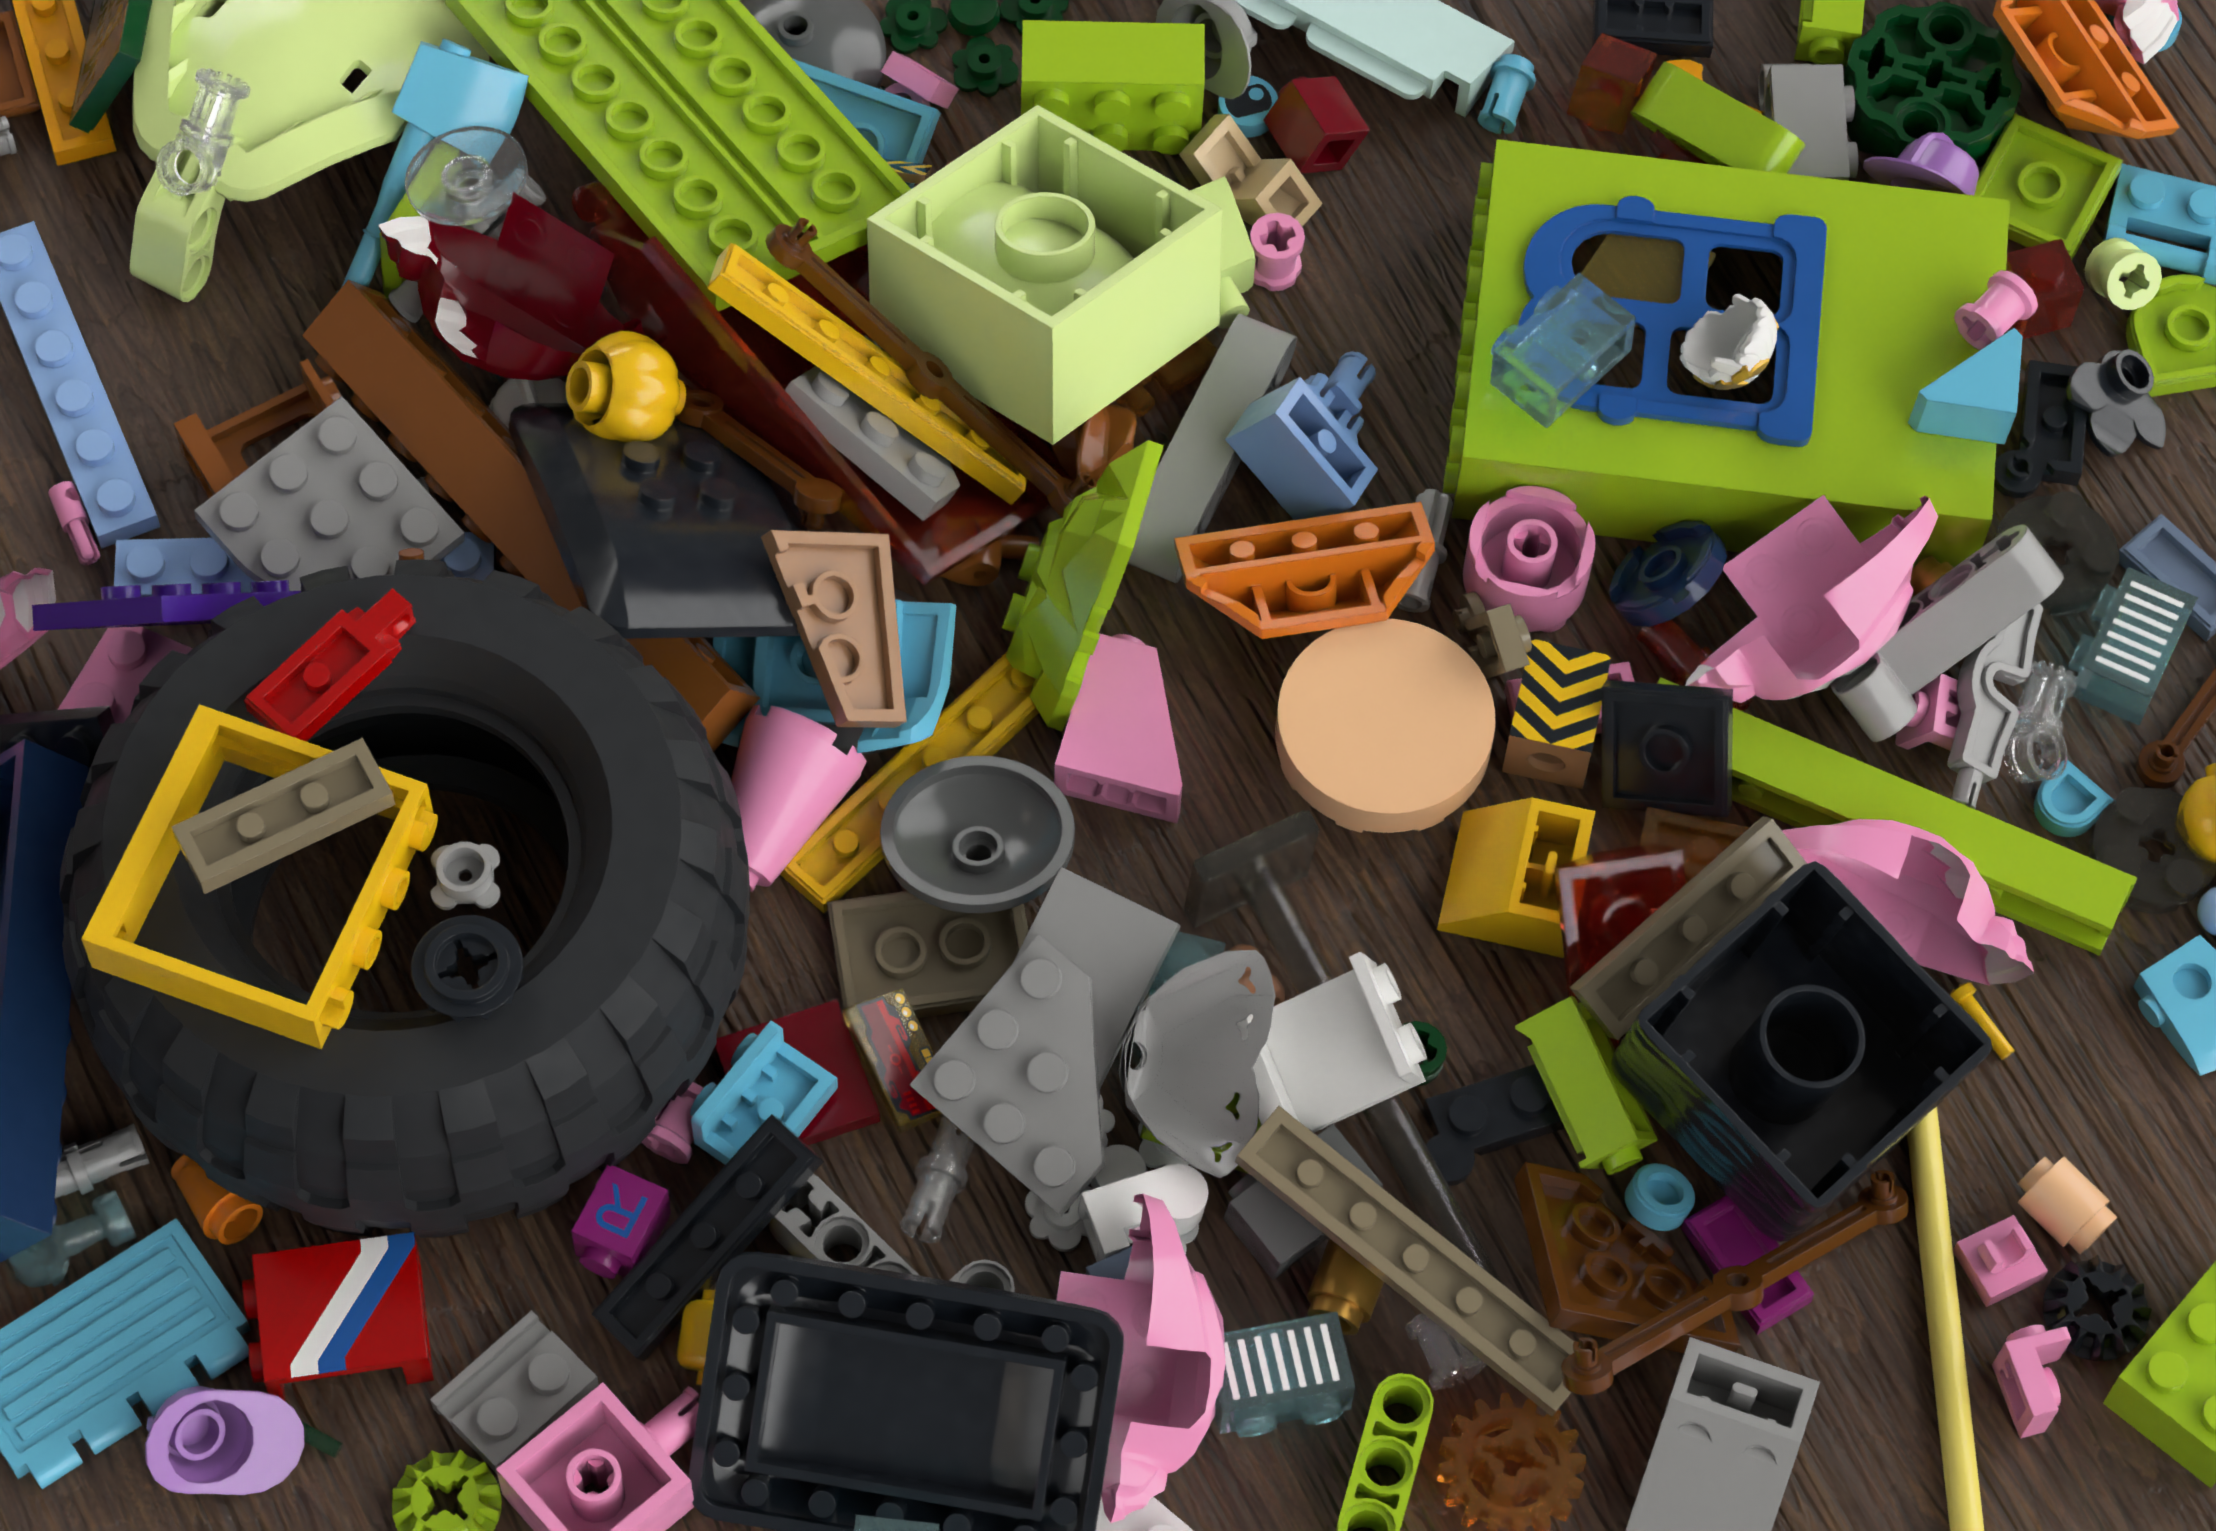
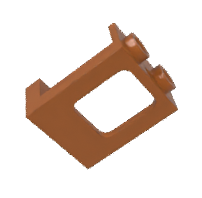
(217, 452)

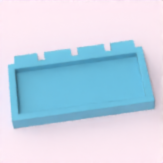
(108, 1344)

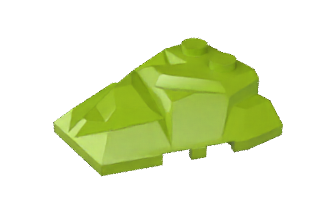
(1076, 581)

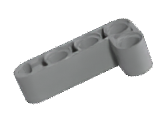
(1947, 625)
(838, 1225)

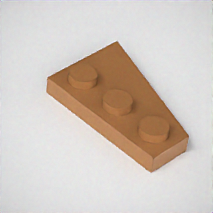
(846, 618)

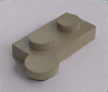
(1498, 633)

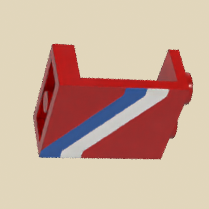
(338, 1311)

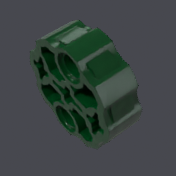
(1929, 83)

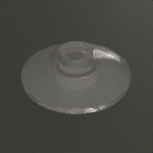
(466, 175)

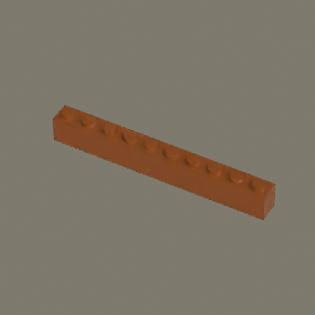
(477, 466)

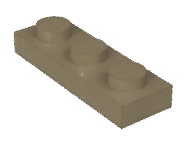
(283, 815)

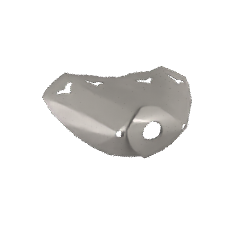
(1198, 1059)

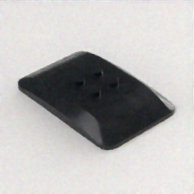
(659, 528)
(900, 1401)

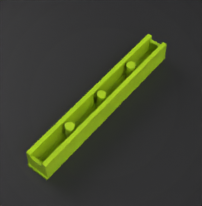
(2025, 873)

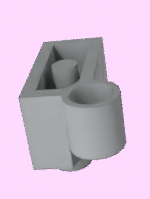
(1815, 109)

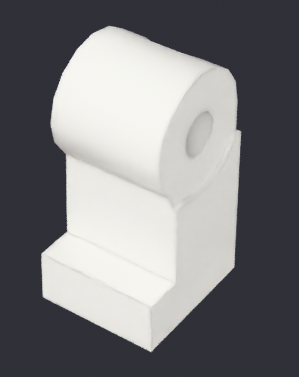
(1110, 1209)

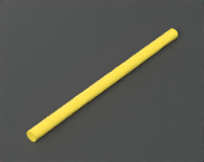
(1944, 1326)

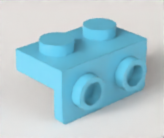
(764, 1081)

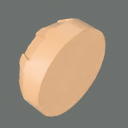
(1385, 726)

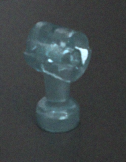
(49, 1259)

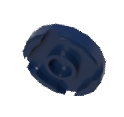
(1669, 574)

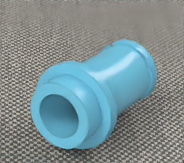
(1511, 80)

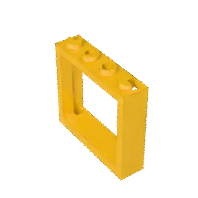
(153, 849)

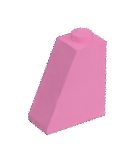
(1121, 734)

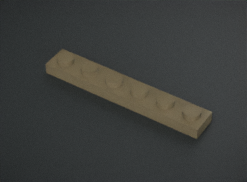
(1410, 1257)

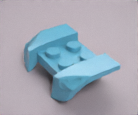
(784, 677)

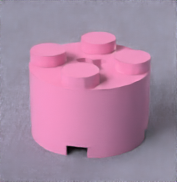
(1530, 554)

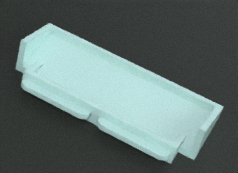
(1395, 42)

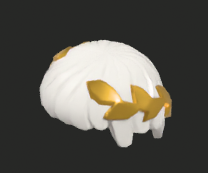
(1731, 346)

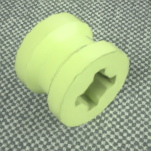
(2121, 258)

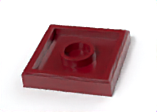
(825, 1039)

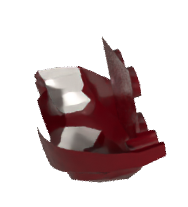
(511, 302)

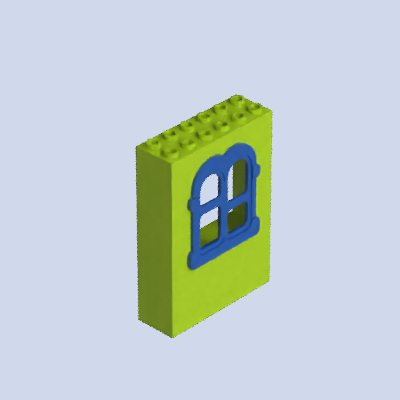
(1859, 334)

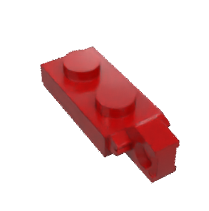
(331, 667)

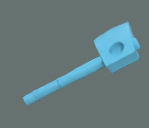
(439, 94)
(2182, 1001)

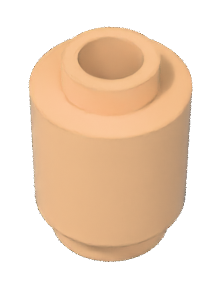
(2065, 1203)

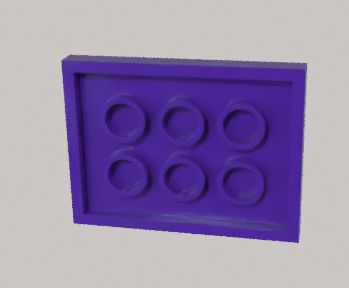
(167, 606)

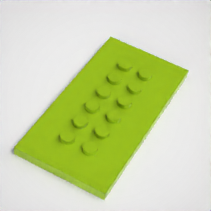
(692, 123)

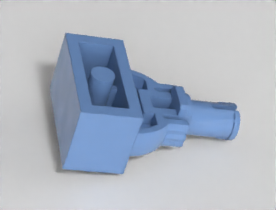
(1306, 444)

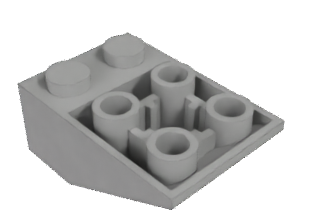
(1723, 1444)

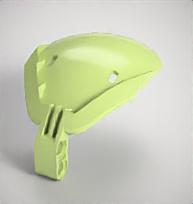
(289, 124)

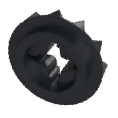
(482, 942)
(2091, 1335)

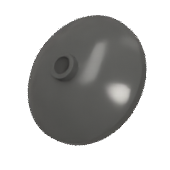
(836, 35)
(977, 834)

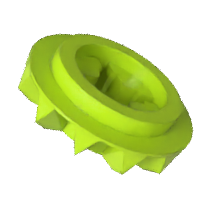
(478, 1499)

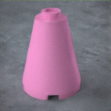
(787, 786)

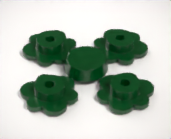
(982, 63)

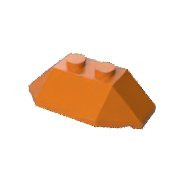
(2083, 68)
(1309, 569)

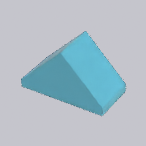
(1976, 396)

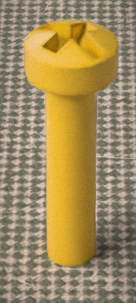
(1964, 997)

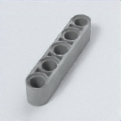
(1198, 457)

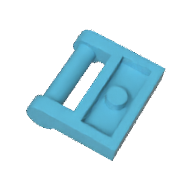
(2167, 210)

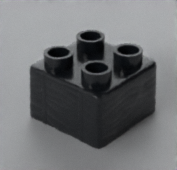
(1798, 1052)

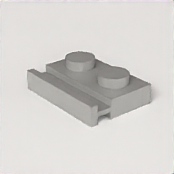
(514, 1391)

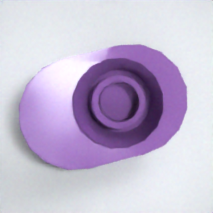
(1927, 164)
(223, 1441)

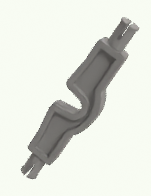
(1985, 713)

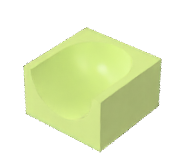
(1047, 271)

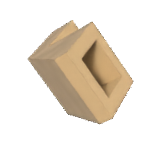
(1256, 183)

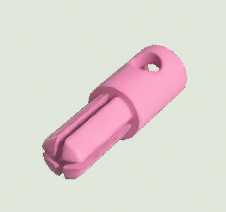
(74, 521)

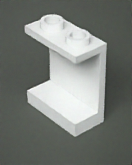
(1337, 1048)

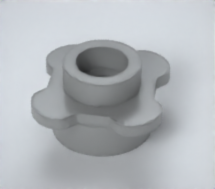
(463, 857)

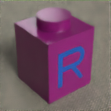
(619, 1222)

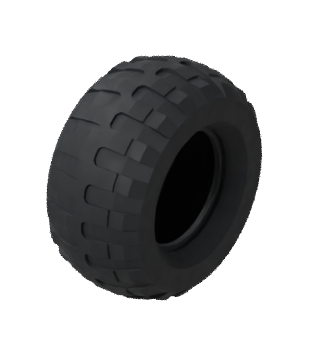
(410, 1109)

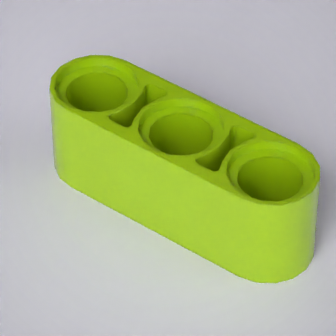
(1714, 124)
(1390, 1445)

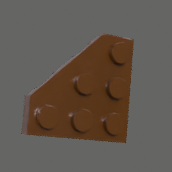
(1598, 1269)

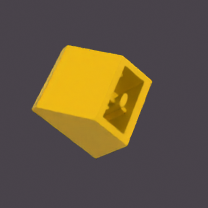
(1505, 872)

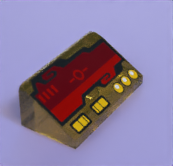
(894, 1054)

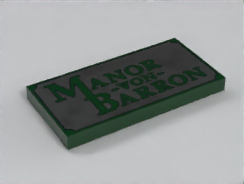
(109, 57)

